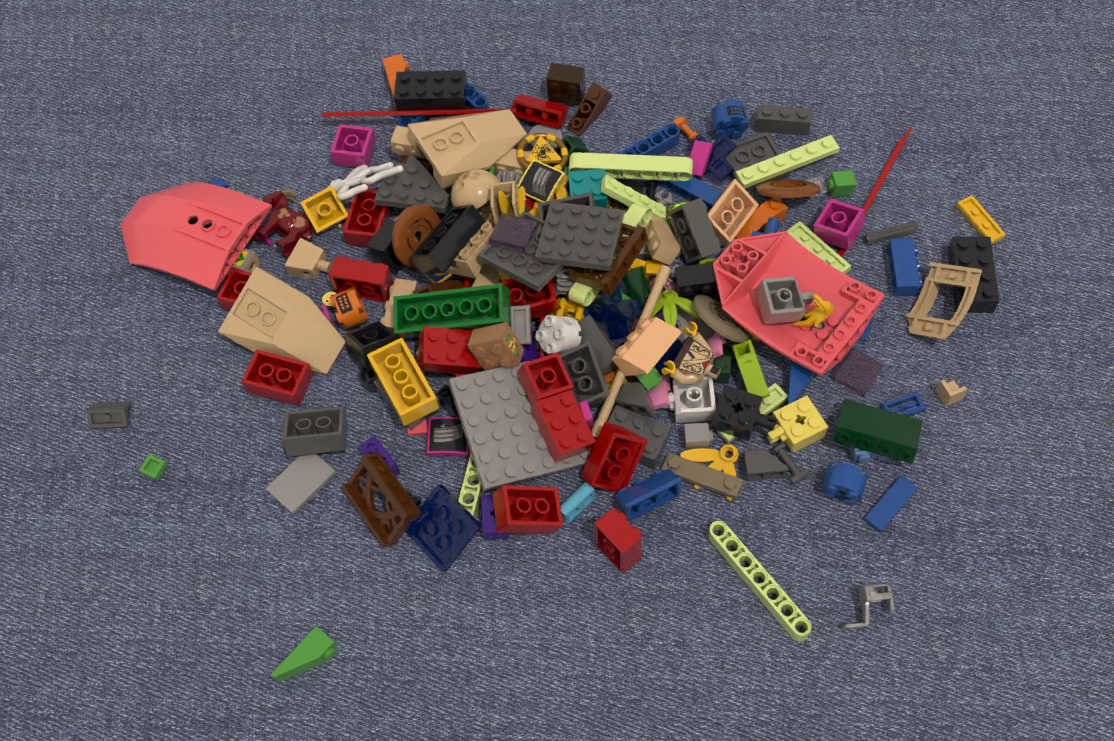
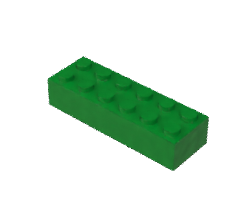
(451, 309)

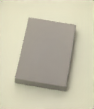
(300, 481)

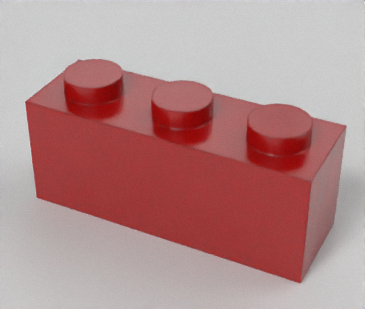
(540, 110)

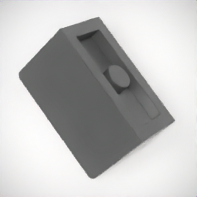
(108, 414)

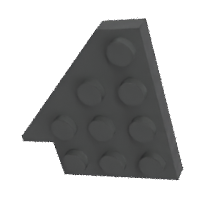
(412, 187)

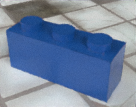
(904, 267)

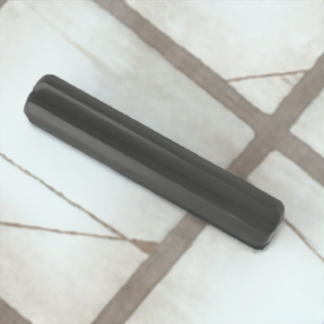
(891, 232)

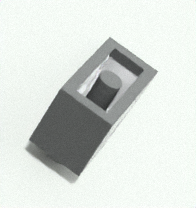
(636, 398)
(762, 466)

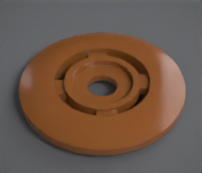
(788, 188)
(404, 230)

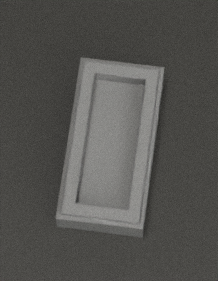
(521, 323)

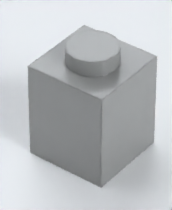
(697, 436)

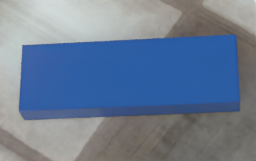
(890, 504)

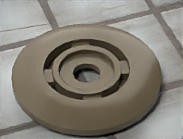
(709, 309)

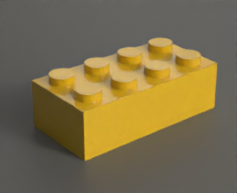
(403, 381)

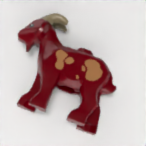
(285, 221)

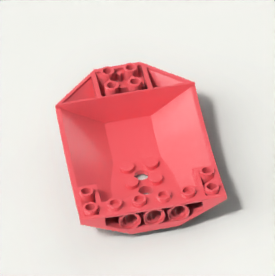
(162, 239)
(779, 256)

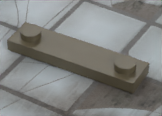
(703, 476)

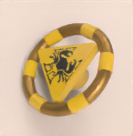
(543, 151)

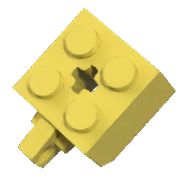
(798, 425)

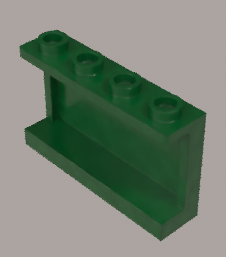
(878, 431)

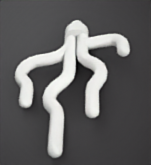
(359, 176)

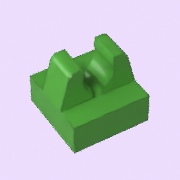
(153, 467)

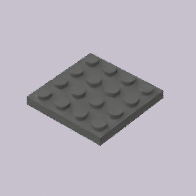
(580, 236)
(521, 264)

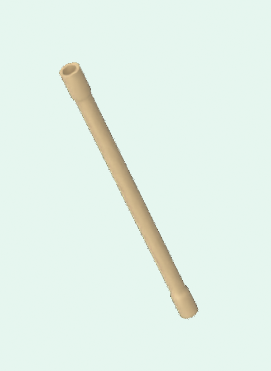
(660, 281)

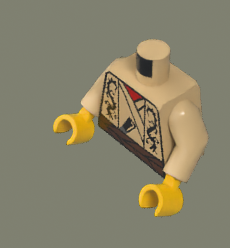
(693, 360)

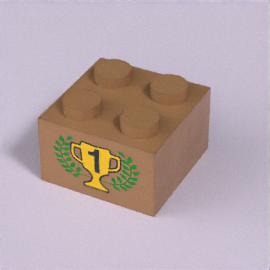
(496, 347)

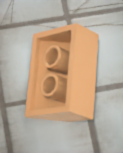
(731, 212)
(645, 346)

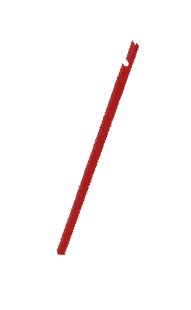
(411, 112)
(881, 179)

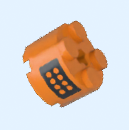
(349, 308)

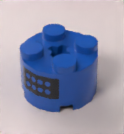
(729, 119)

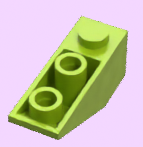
(750, 369)

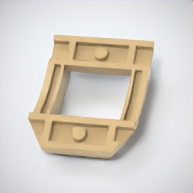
(946, 275)

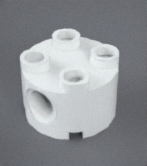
(558, 334)

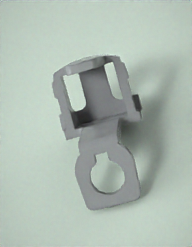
(868, 595)

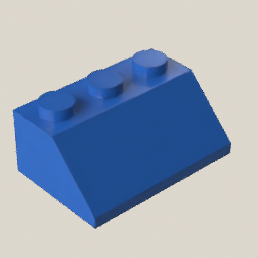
(648, 494)

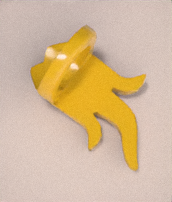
(817, 314)

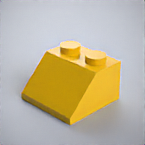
(324, 209)

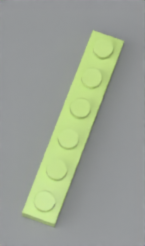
(787, 161)

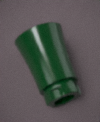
(637, 284)

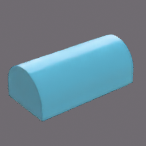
(577, 502)

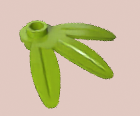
(668, 301)

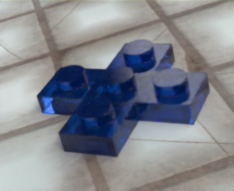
(717, 164)
(615, 312)

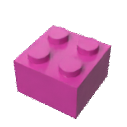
(353, 146)
(839, 224)

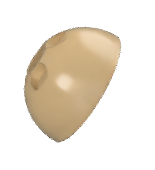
(473, 188)

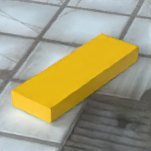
(980, 219)

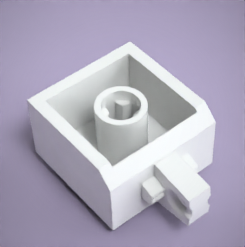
(692, 401)

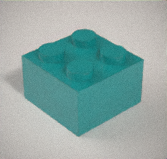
(586, 182)

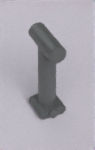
(797, 474)

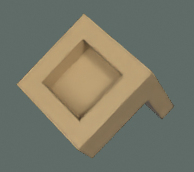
(950, 392)

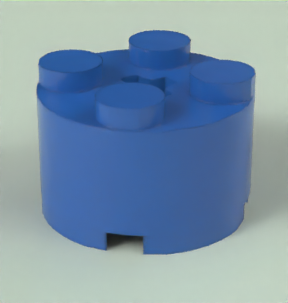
(844, 482)

